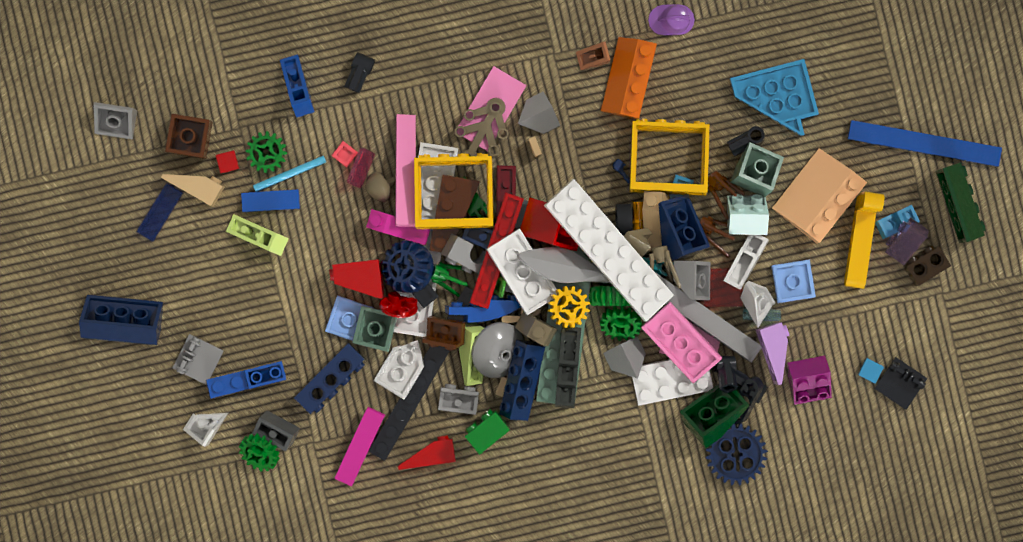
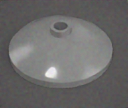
(490, 347)

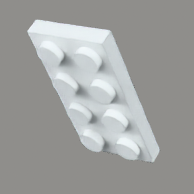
(527, 286)
(666, 381)

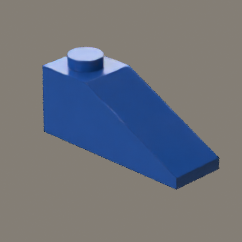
(297, 86)

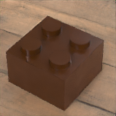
(188, 136)

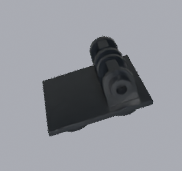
(901, 383)

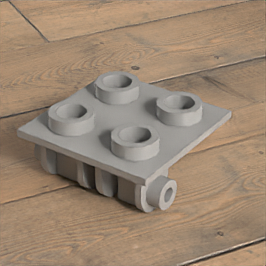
(197, 359)

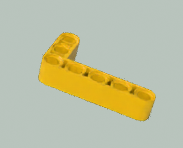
(861, 238)

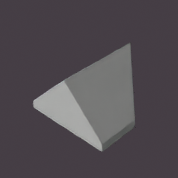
(539, 114)
(626, 358)

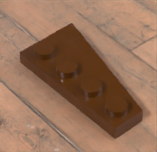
(453, 203)

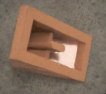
(593, 56)

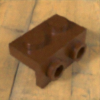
(444, 333)

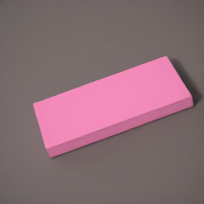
(496, 85)
(681, 342)

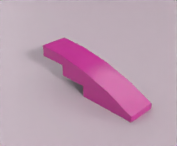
(359, 446)

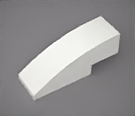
(746, 260)

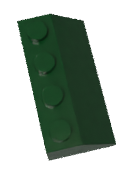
(960, 203)

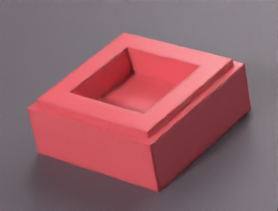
(344, 154)

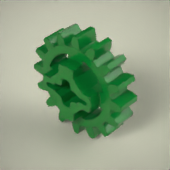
(271, 140)
(620, 323)
(259, 452)

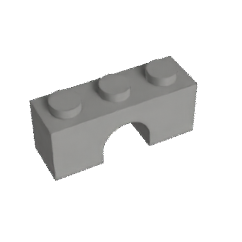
(458, 251)

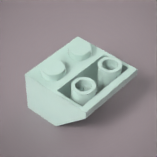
(747, 215)

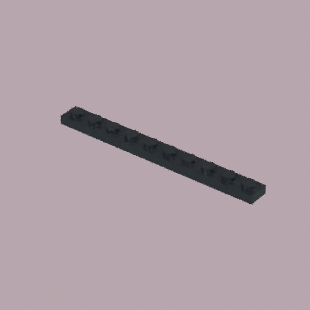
(405, 408)

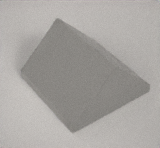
(114, 120)

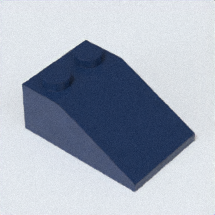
(681, 228)

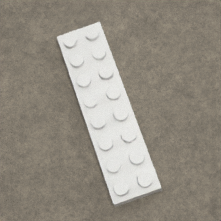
(609, 250)

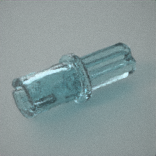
(772, 315)

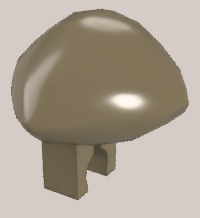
(378, 187)

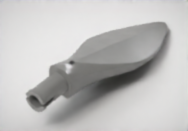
(561, 265)

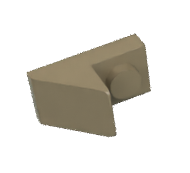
(639, 240)

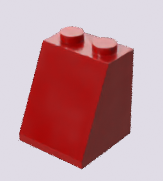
(542, 226)
(360, 276)

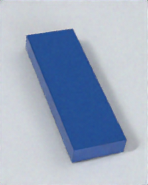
(270, 200)

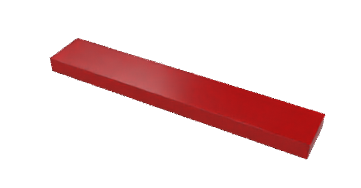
(489, 272)

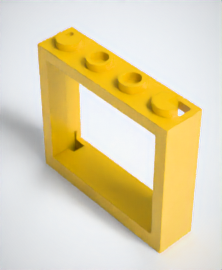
(678, 126)
(446, 160)

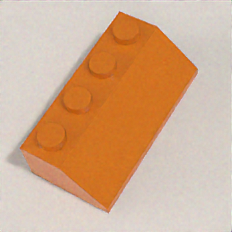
(628, 77)

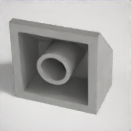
(694, 278)

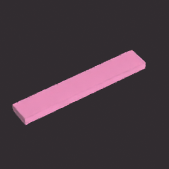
(405, 170)

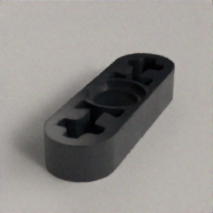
(752, 396)

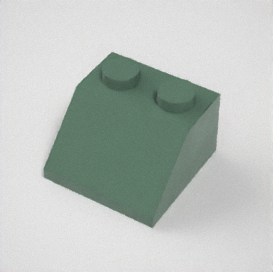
(757, 170)

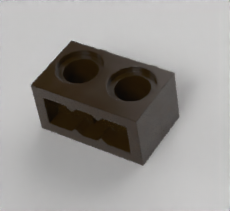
(928, 269)

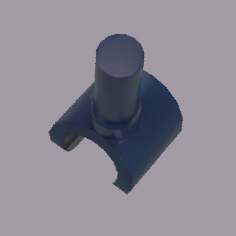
(618, 165)

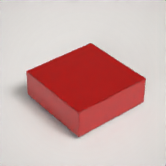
(227, 161)

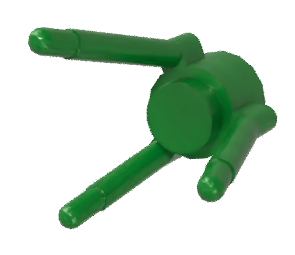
(441, 274)

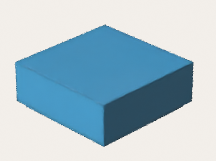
(870, 370)

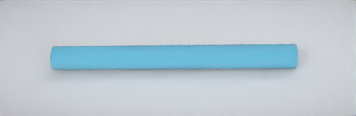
(290, 173)

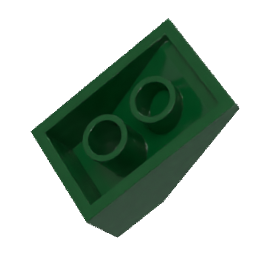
(713, 414)

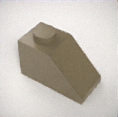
(536, 329)

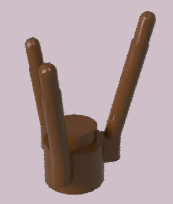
(718, 182)
(708, 226)

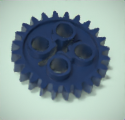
(753, 451)

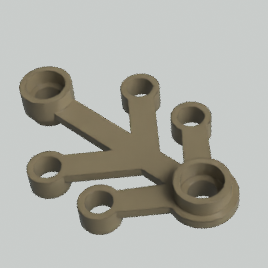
(485, 126)

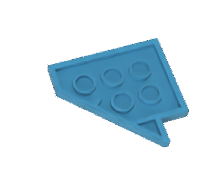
(779, 93)

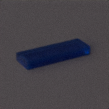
(160, 212)

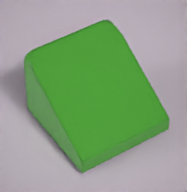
(500, 286)

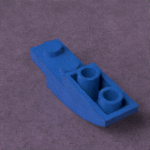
(472, 313)
(245, 379)

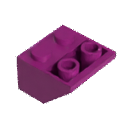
(810, 380)

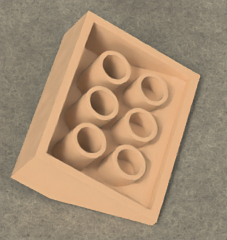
(819, 195)

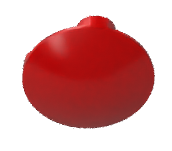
(398, 306)

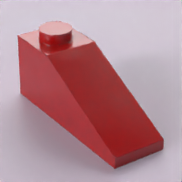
(437, 452)

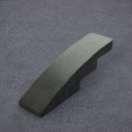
(568, 367)

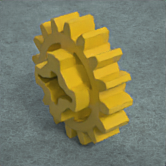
(567, 298)

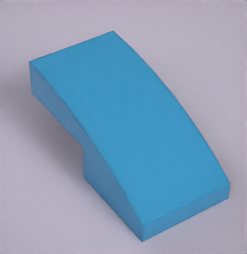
(888, 225)

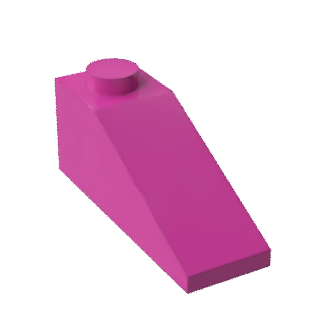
(385, 223)

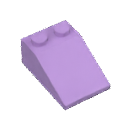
(774, 347)

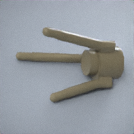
(662, 254)

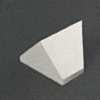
(757, 301)
(204, 426)

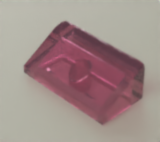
(360, 167)

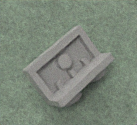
(458, 400)

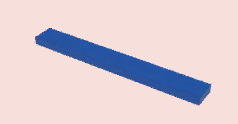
(924, 143)

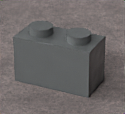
(276, 429)

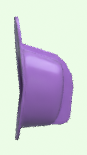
(671, 19)

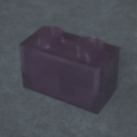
(906, 241)

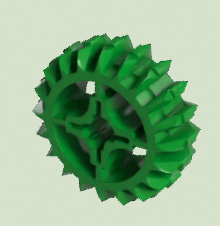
(606, 296)

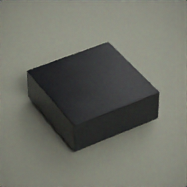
(426, 295)

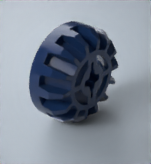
(418, 270)

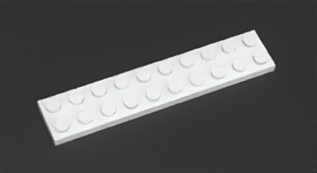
(431, 183)

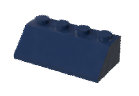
(121, 319)

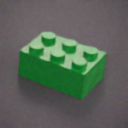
(486, 431)

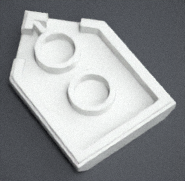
(401, 369)

